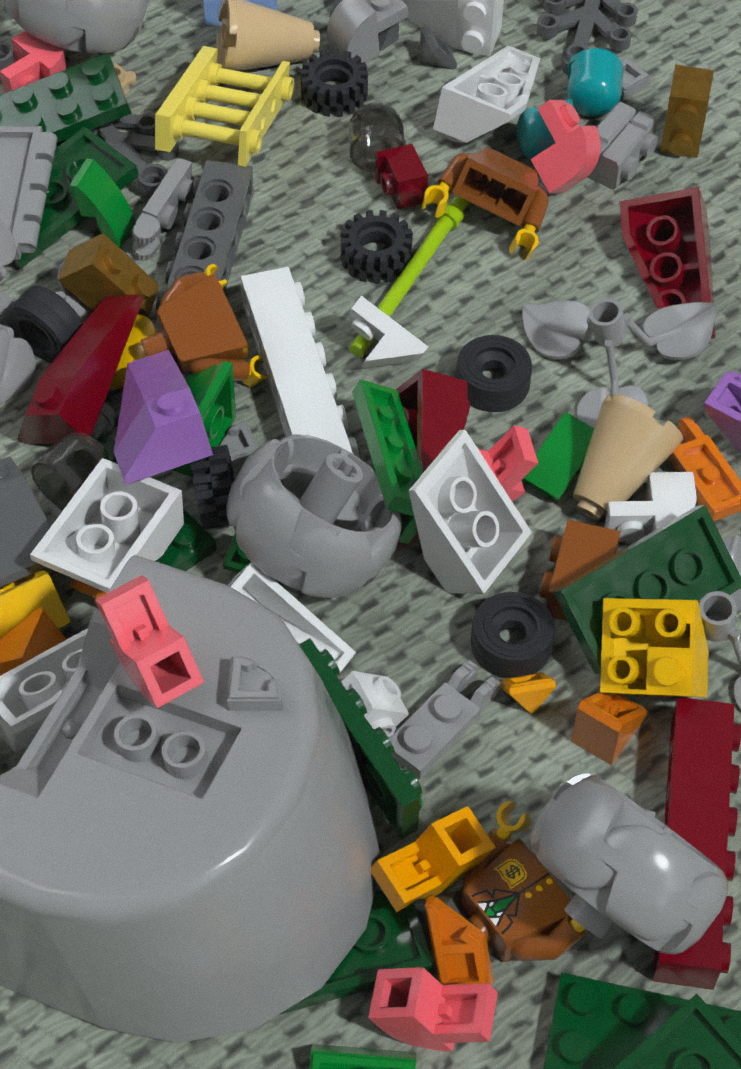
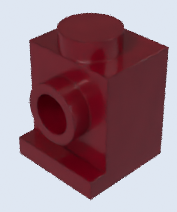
(401, 175)

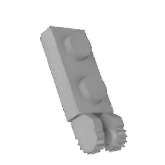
(162, 209)
(441, 720)

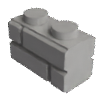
(624, 141)

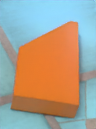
(457, 946)

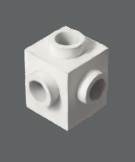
(380, 698)

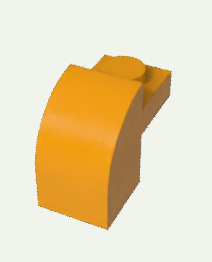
(434, 860)

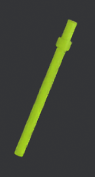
(447, 222)

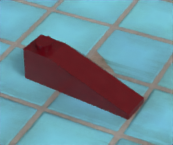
(670, 246)
(81, 375)
(435, 412)

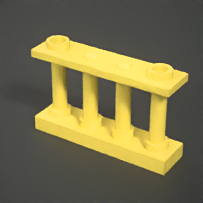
(200, 84)

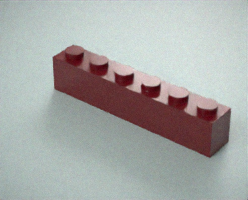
(699, 811)

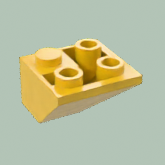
(653, 648)

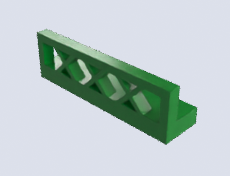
(390, 449)

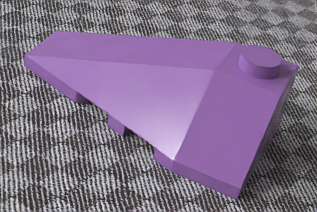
(157, 420)

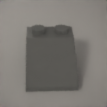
(21, 524)

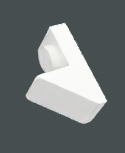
(395, 342)

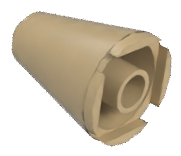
(262, 36)
(622, 453)

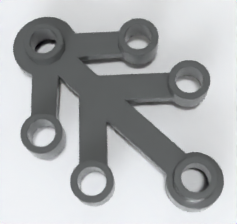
(588, 17)
(149, 174)

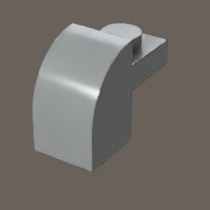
(357, 23)

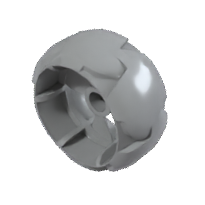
(80, 24)
(312, 516)
(626, 867)

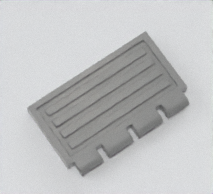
(24, 180)

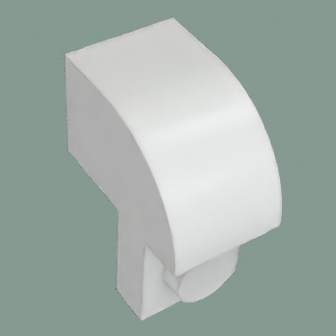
(665, 499)

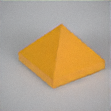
(529, 689)

